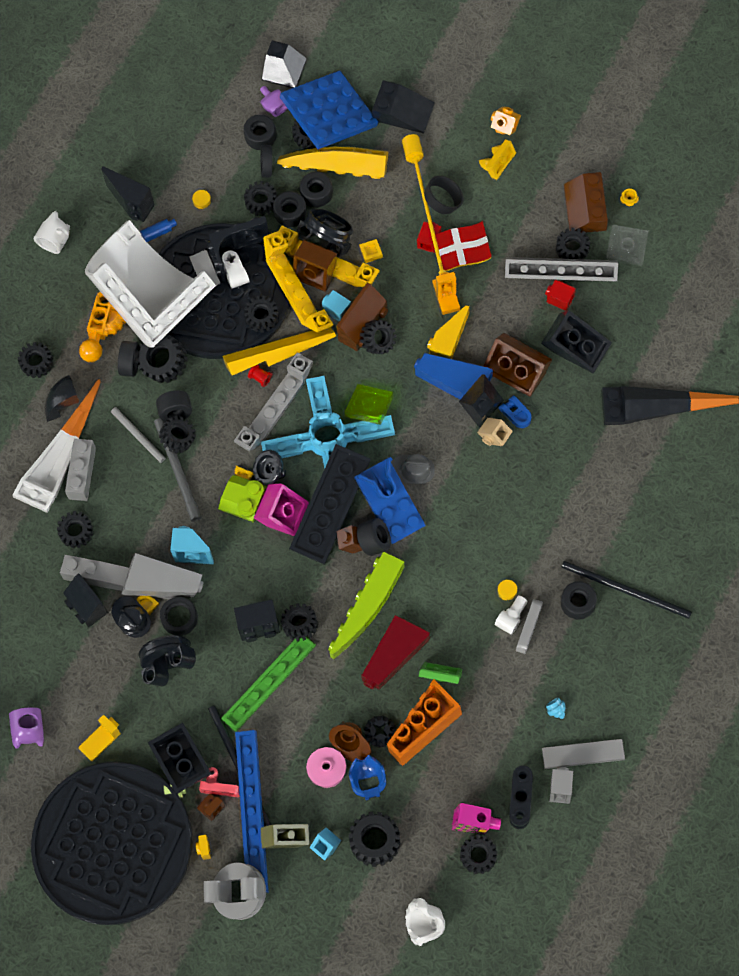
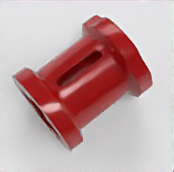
(260, 375)

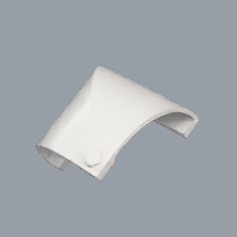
(144, 285)

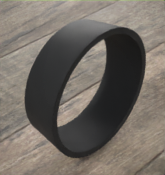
(448, 185)

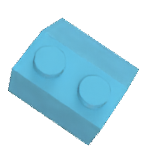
(189, 547)

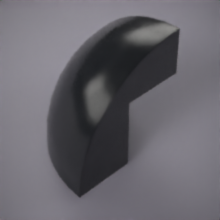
(60, 396)

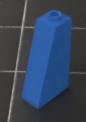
(449, 374)

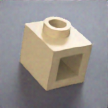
(494, 432)

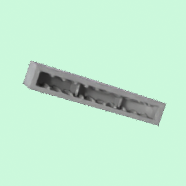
(96, 573)

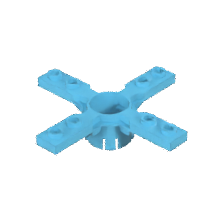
(323, 416)

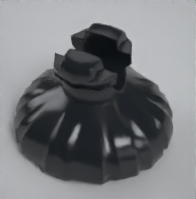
(268, 467)

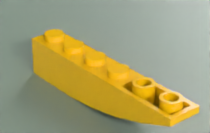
(339, 159)

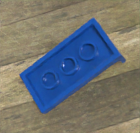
(389, 500)

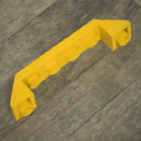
(344, 270)
(290, 284)

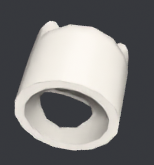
(52, 234)

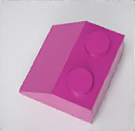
(281, 509)

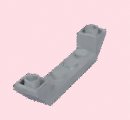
(297, 374)

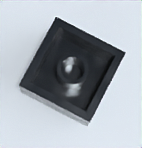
(257, 620)

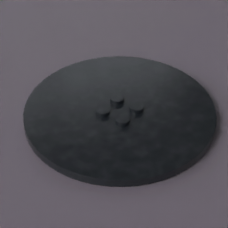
(218, 320)
(111, 843)

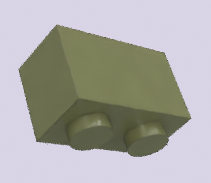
(285, 836)

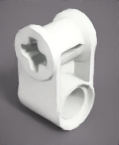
(234, 271)

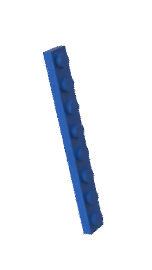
(251, 801)

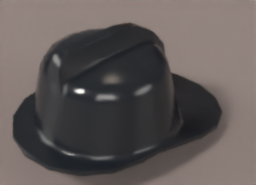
(131, 617)

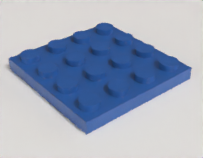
(328, 109)

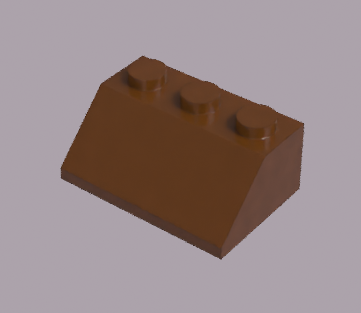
(586, 203)
(366, 307)
(517, 364)

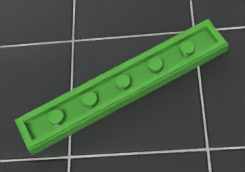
(267, 683)

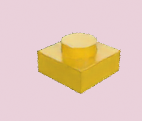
(371, 251)
(203, 847)

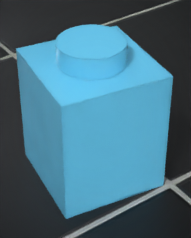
(335, 305)

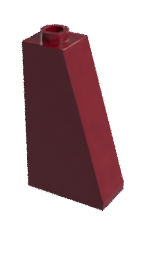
(395, 649)

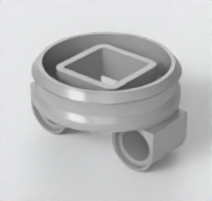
(252, 890)

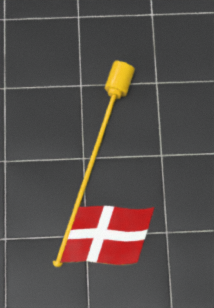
(455, 246)

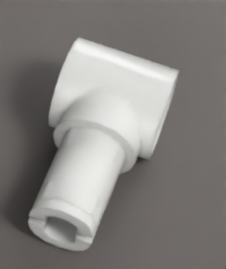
(509, 619)

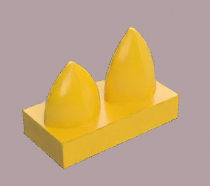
(501, 157)

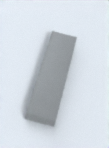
(583, 754)

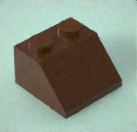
(314, 265)

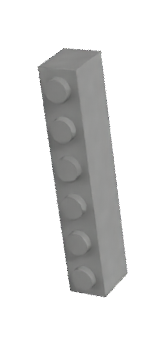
(561, 269)

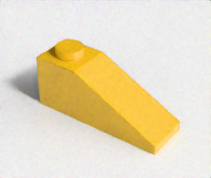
(448, 336)

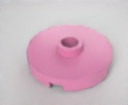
(331, 776)

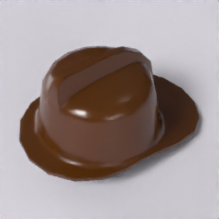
(349, 741)

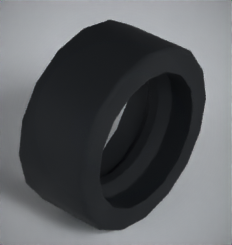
(127, 358)
(173, 602)

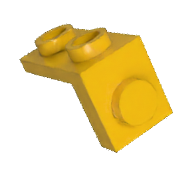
(100, 738)

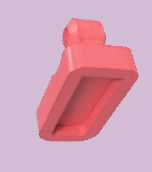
(212, 787)

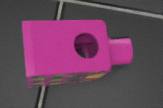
(466, 820)

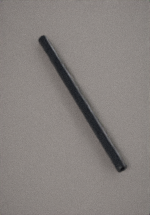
(626, 589)
(230, 747)

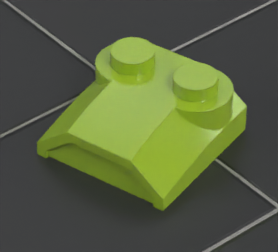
(242, 497)

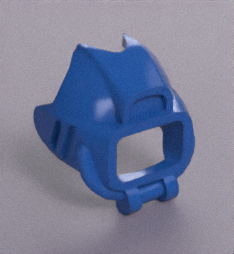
(366, 769)

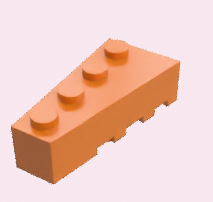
(424, 723)

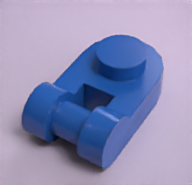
(520, 417)

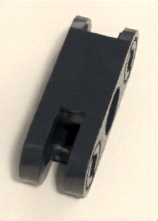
(525, 787)

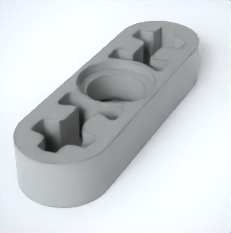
(529, 626)

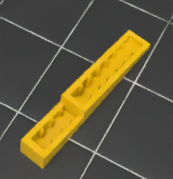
(275, 351)

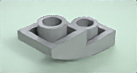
(202, 262)

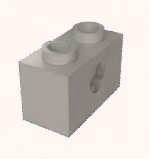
(561, 785)

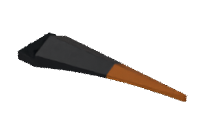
(635, 404)

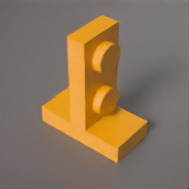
(446, 292)

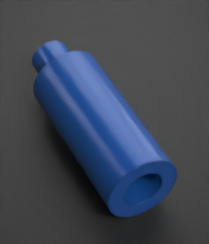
(157, 229)

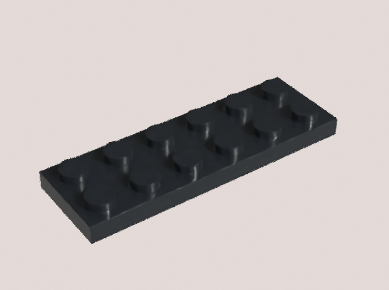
(329, 504)

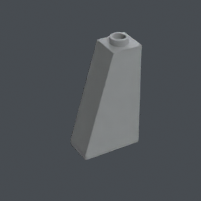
(158, 578)

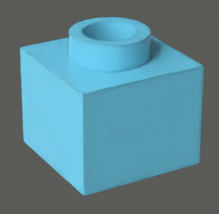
(325, 844)

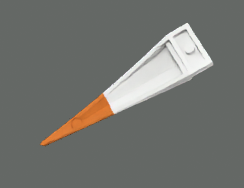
(45, 477)

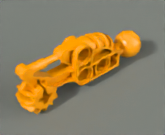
(91, 349)

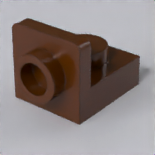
(211, 806)

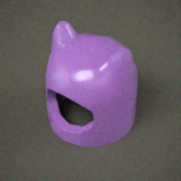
(26, 728)

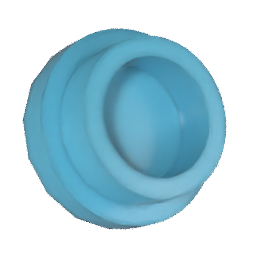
(556, 708)

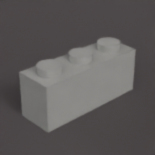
(80, 469)

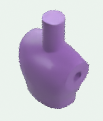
(272, 102)

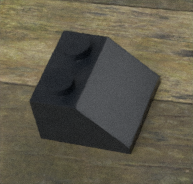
(84, 601)

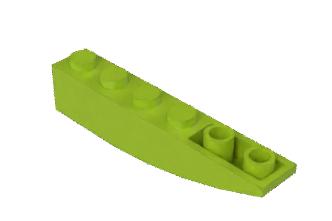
(369, 601)

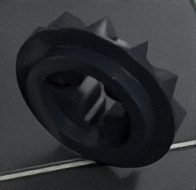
(370, 731)

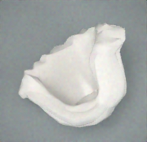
(424, 921)

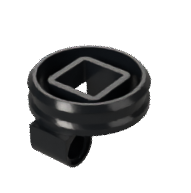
(328, 227)
(156, 664)

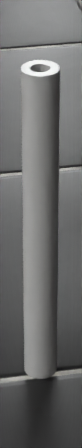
(138, 435)

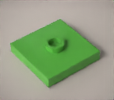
(440, 672)

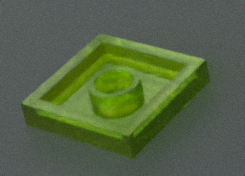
(369, 404)

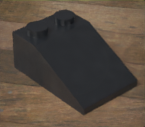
(402, 107)
(131, 195)
(576, 341)
(179, 758)

